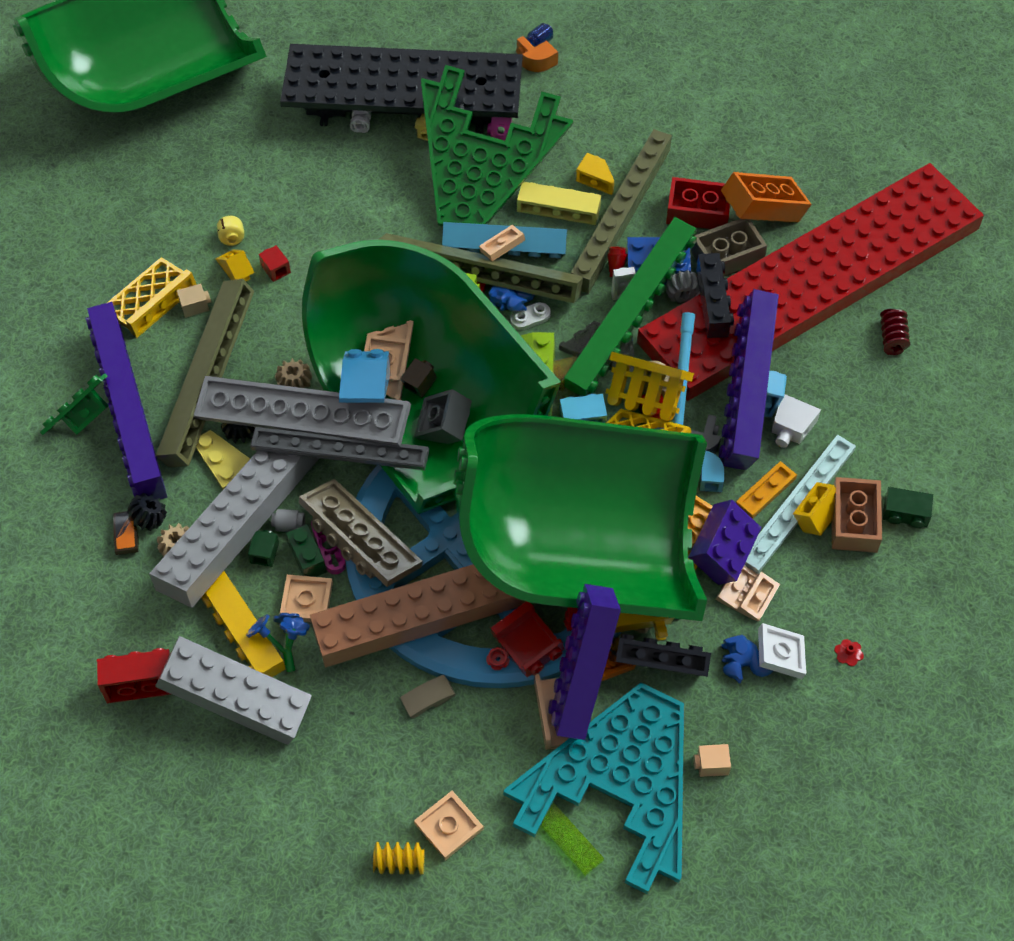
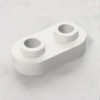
(531, 316)

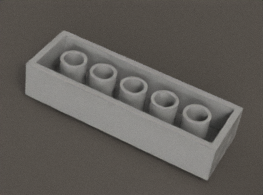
(233, 690)

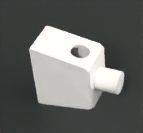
(794, 421)

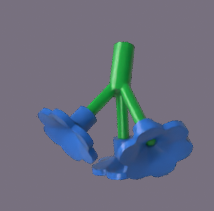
(291, 624)

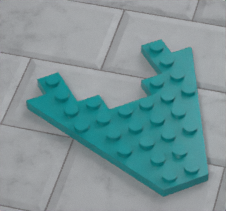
(632, 756)

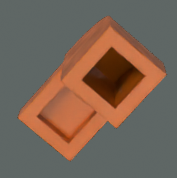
(537, 58)

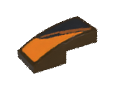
(125, 534)

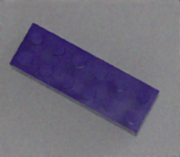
(584, 661)

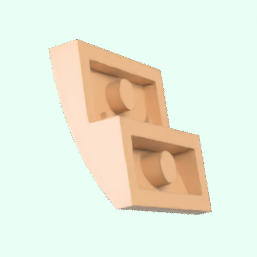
(749, 594)

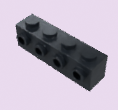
(713, 295)
(657, 656)

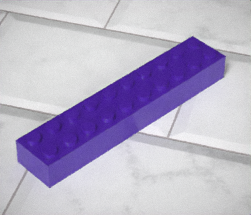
(125, 402)

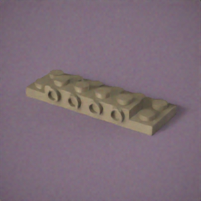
(358, 534)

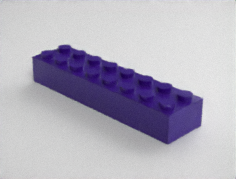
(749, 380)

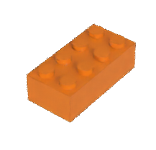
(765, 197)

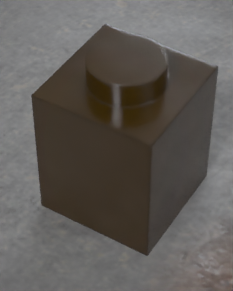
(419, 377)

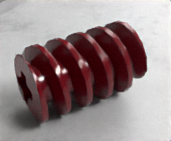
(894, 331)

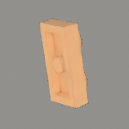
(502, 243)

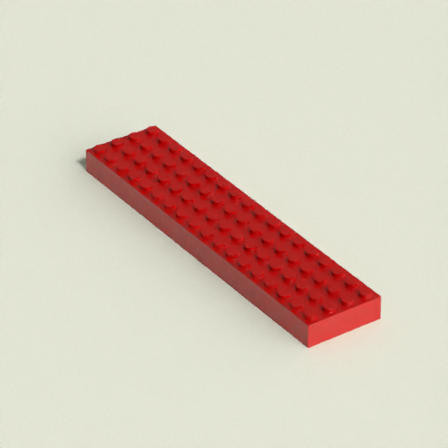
(825, 270)

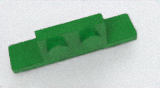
(82, 410)

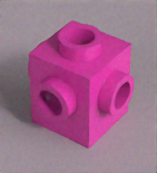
(492, 128)

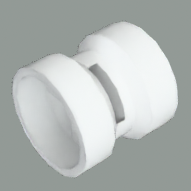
(360, 121)

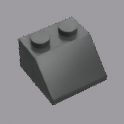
(443, 417)

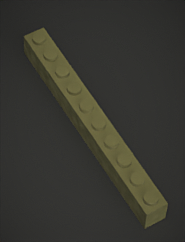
(622, 208)
(505, 272)
(209, 360)

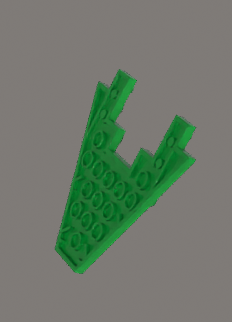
(475, 171)

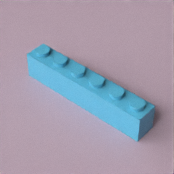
(536, 239)

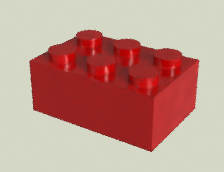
(698, 203)
(131, 675)

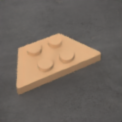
(397, 342)

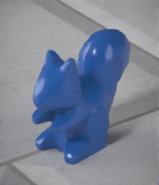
(509, 299)
(741, 654)

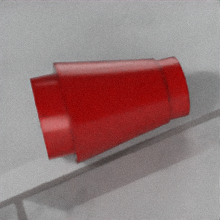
(616, 258)

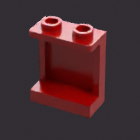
(527, 639)

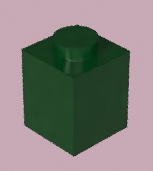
(263, 548)

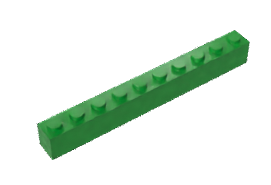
(630, 307)

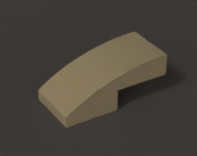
(427, 695)

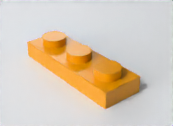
(766, 489)

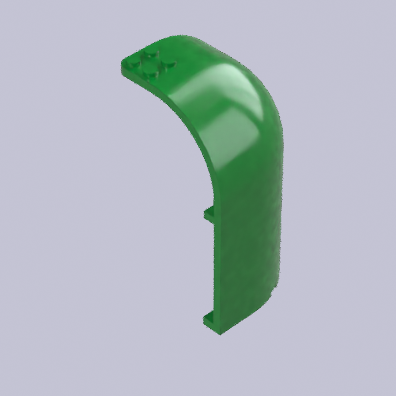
(132, 50)
(455, 329)
(582, 505)

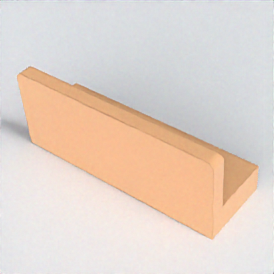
(544, 693)

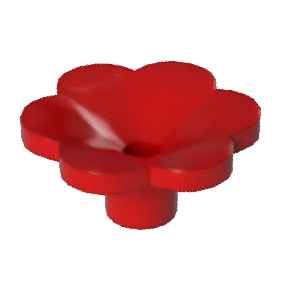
(849, 652)

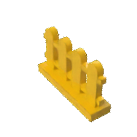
(654, 389)

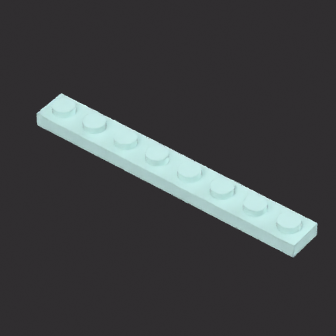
(783, 520)

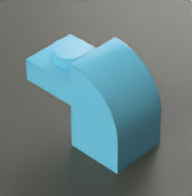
(712, 473)

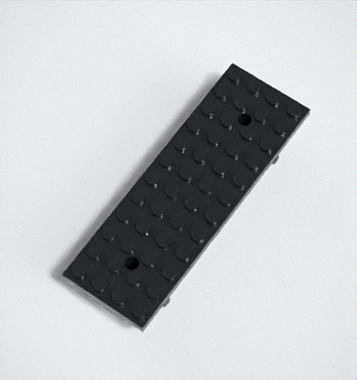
(388, 80)

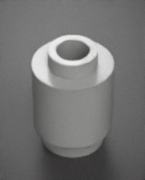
(287, 520)

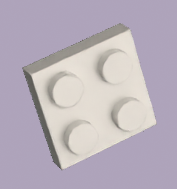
(781, 651)

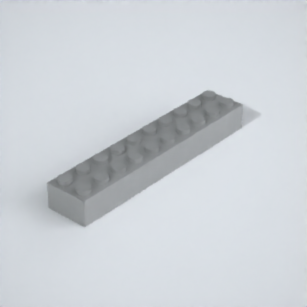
(228, 525)

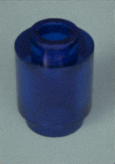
(540, 34)

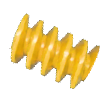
(398, 858)

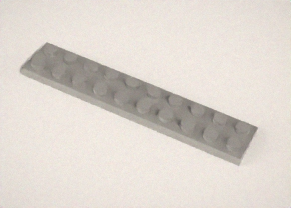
(300, 410)

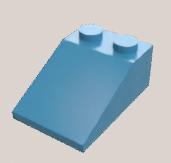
(364, 376)

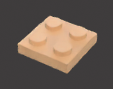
(306, 595)
(448, 825)

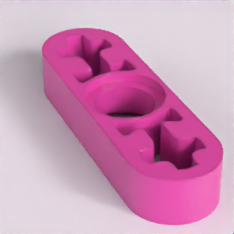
(320, 539)

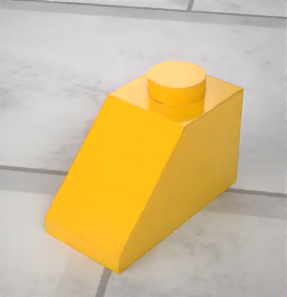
(595, 173)
(236, 265)
(816, 509)

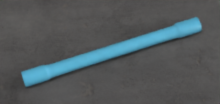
(687, 329)

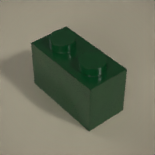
(907, 507)
(306, 552)

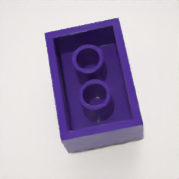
(725, 542)

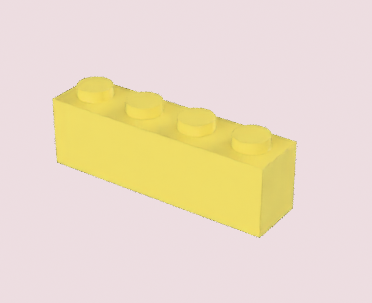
(558, 203)

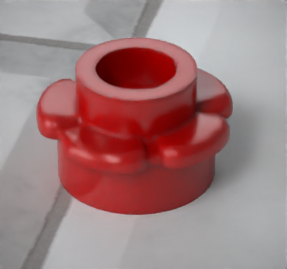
(502, 654)

